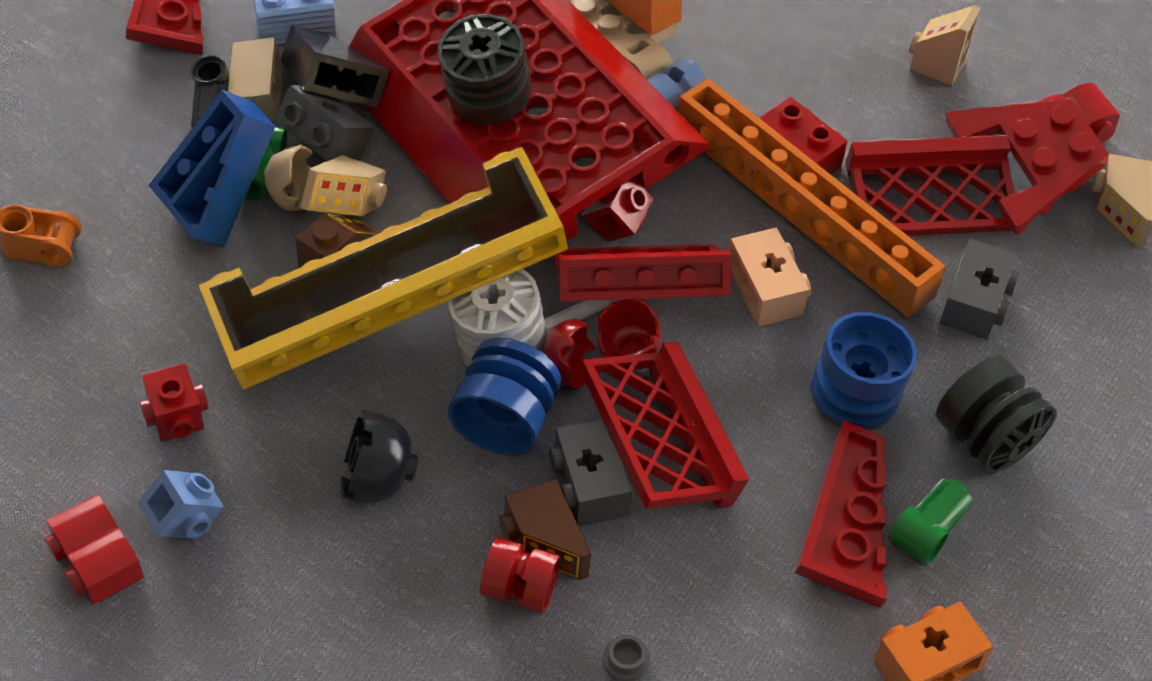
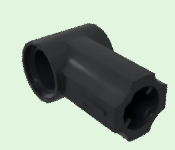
(210, 78)

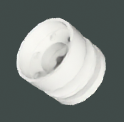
(499, 310)

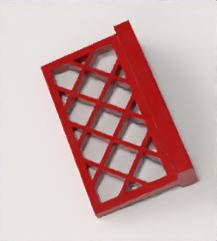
(937, 156)
(643, 272)
(691, 421)

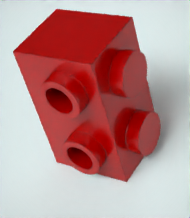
(807, 133)

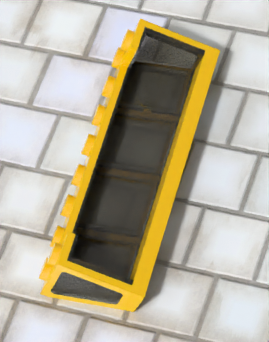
(386, 275)

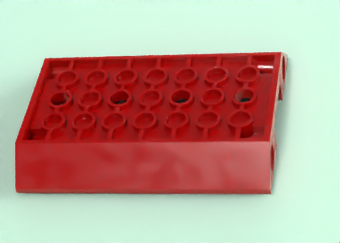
(590, 92)

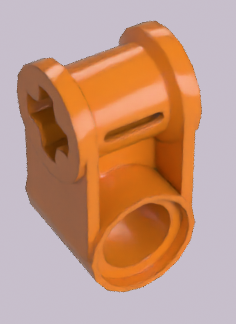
(36, 237)

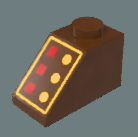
(329, 235)
(544, 521)

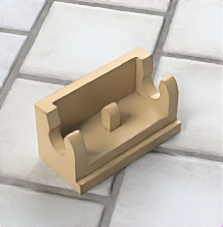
(258, 74)

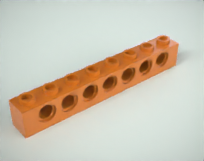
(813, 199)

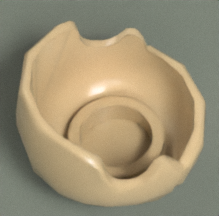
(287, 177)

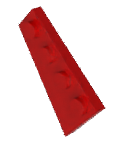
(167, 24)
(848, 519)

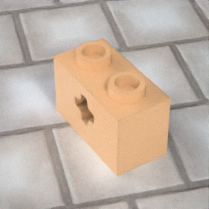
(768, 277)

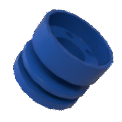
(863, 369)
(505, 396)

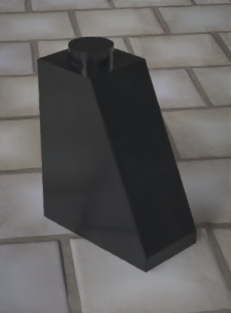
(333, 68)

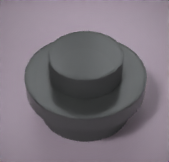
(626, 658)

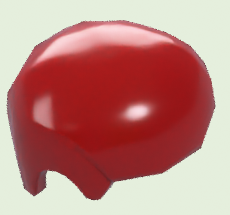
(628, 329)
(566, 348)

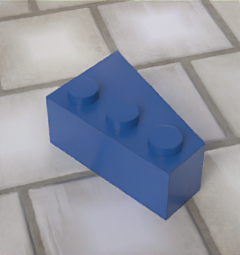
(214, 167)

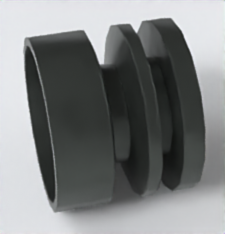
(485, 69)
(995, 413)

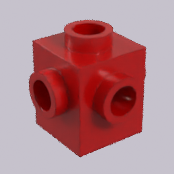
(620, 211)
(173, 402)

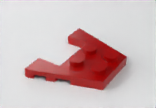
(1049, 145)

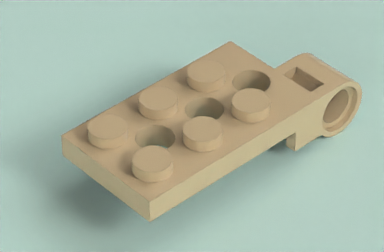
(640, 50)

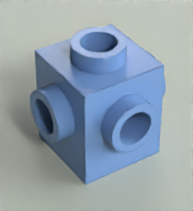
(181, 504)

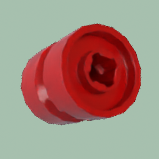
(520, 575)

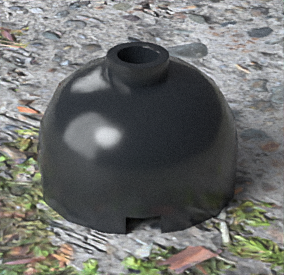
(377, 459)

